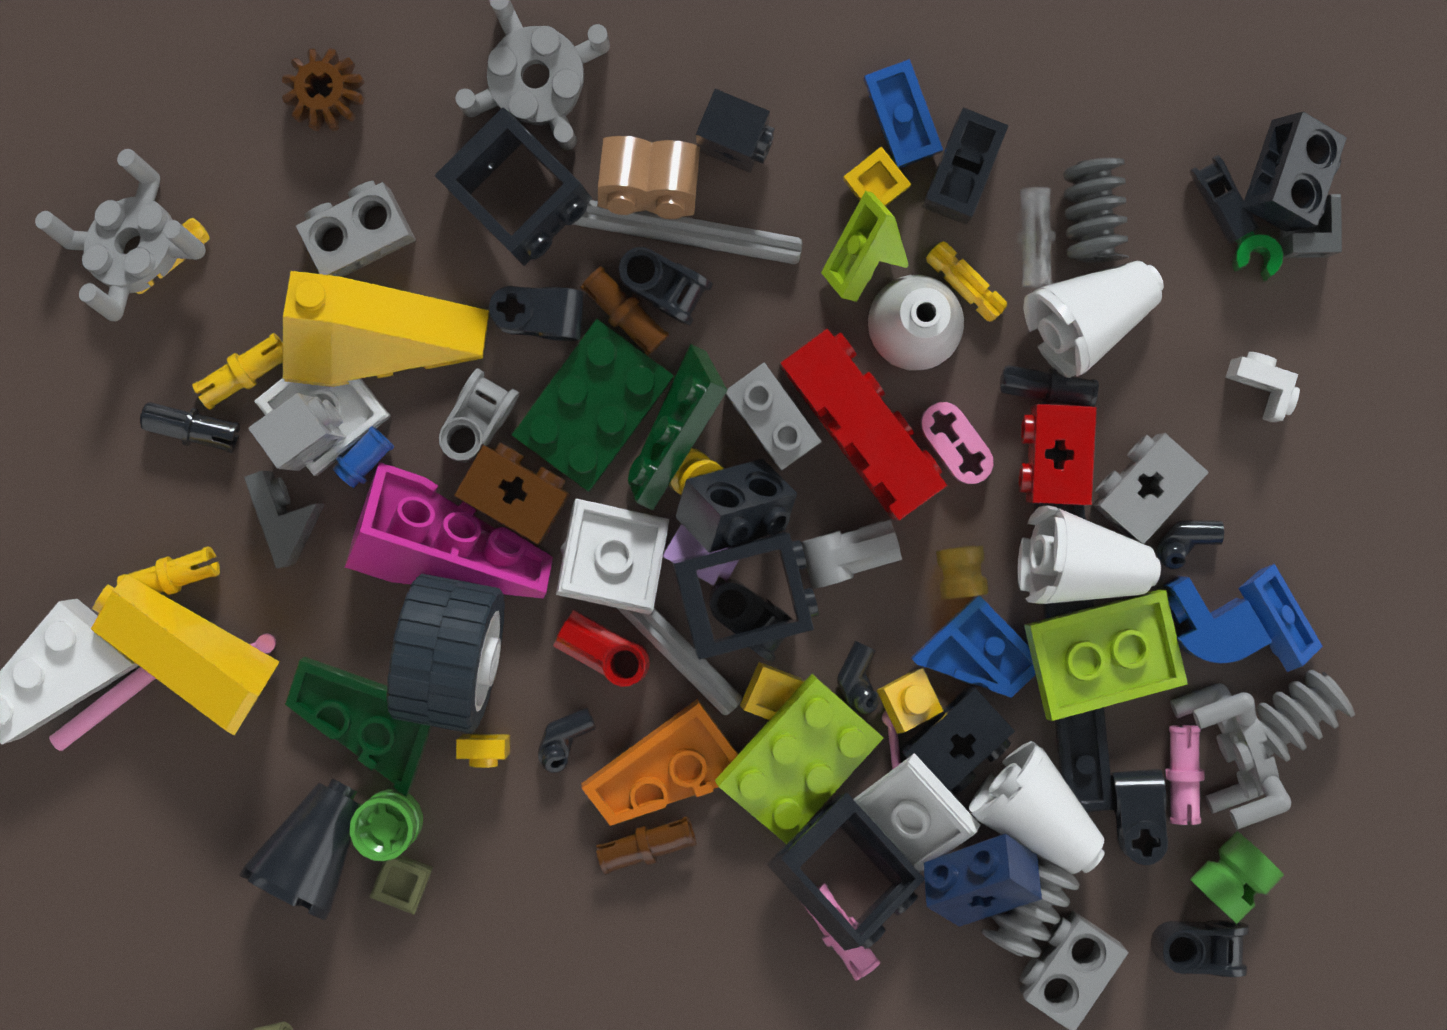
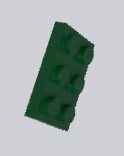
(593, 405)

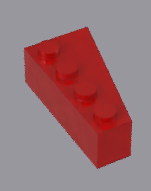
(863, 425)

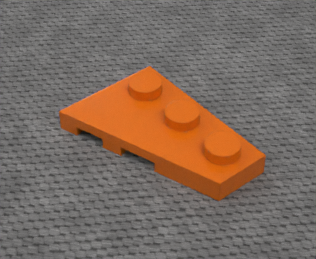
(663, 767)

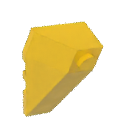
(361, 330)

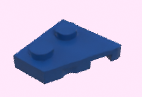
(979, 650)

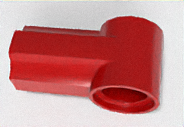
(598, 648)

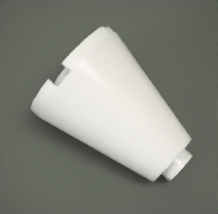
(1091, 313)
(905, 338)
(1081, 560)
(1039, 811)

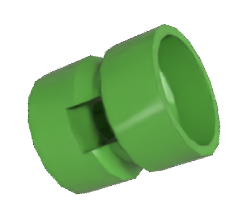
(386, 825)
(1237, 877)

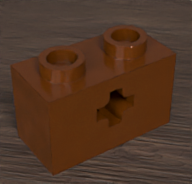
(486, 492)

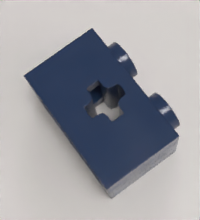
(982, 880)

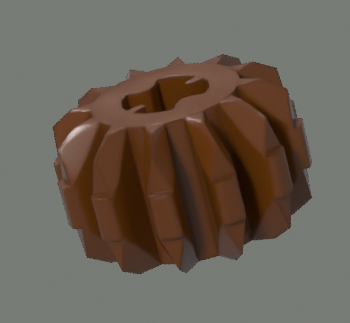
(332, 73)

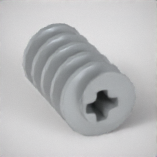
(1301, 713)
(1025, 922)

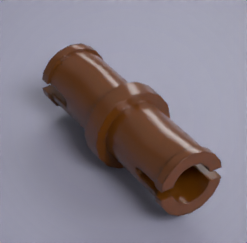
(624, 311)
(646, 845)

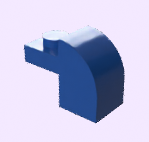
(1217, 636)

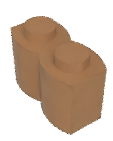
(648, 176)

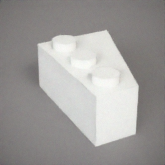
(56, 670)

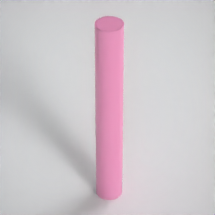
(101, 708)

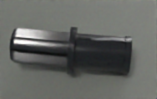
(1048, 386)
(190, 426)

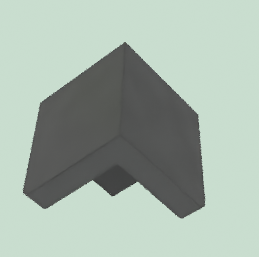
(1316, 241)

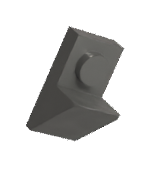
(283, 531)

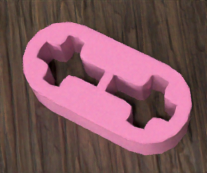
(965, 435)

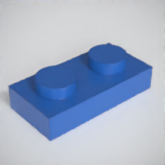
(903, 114)
(1281, 617)

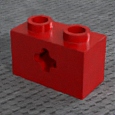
(1075, 433)

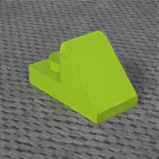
(866, 240)

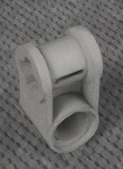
(477, 414)

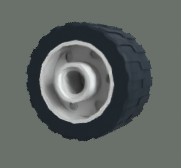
(445, 653)

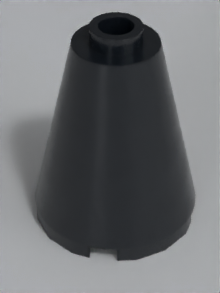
(307, 851)

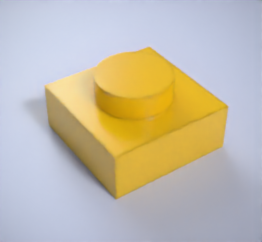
(879, 176)
(769, 690)
(909, 700)
(483, 749)

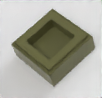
(401, 883)

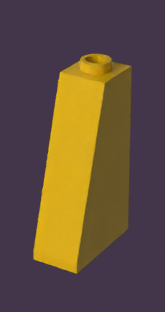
(184, 651)

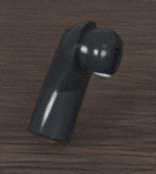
(1183, 538)
(854, 681)
(559, 736)

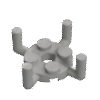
(535, 46)
(114, 225)
(1243, 742)

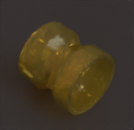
(962, 572)

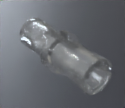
(1036, 203)

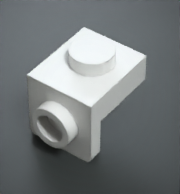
(1260, 372)

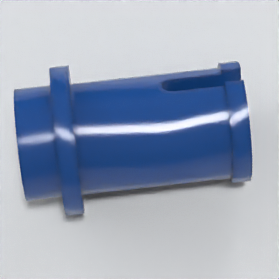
(362, 457)

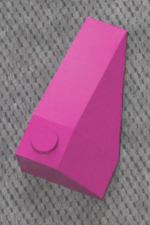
(416, 531)

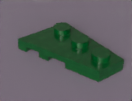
(679, 423)
(358, 717)

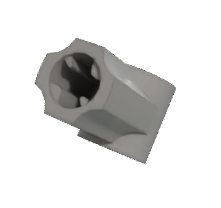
(839, 556)

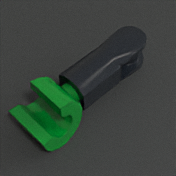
(1236, 221)

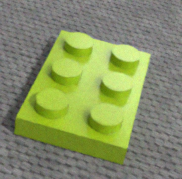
(1105, 654)
(798, 759)

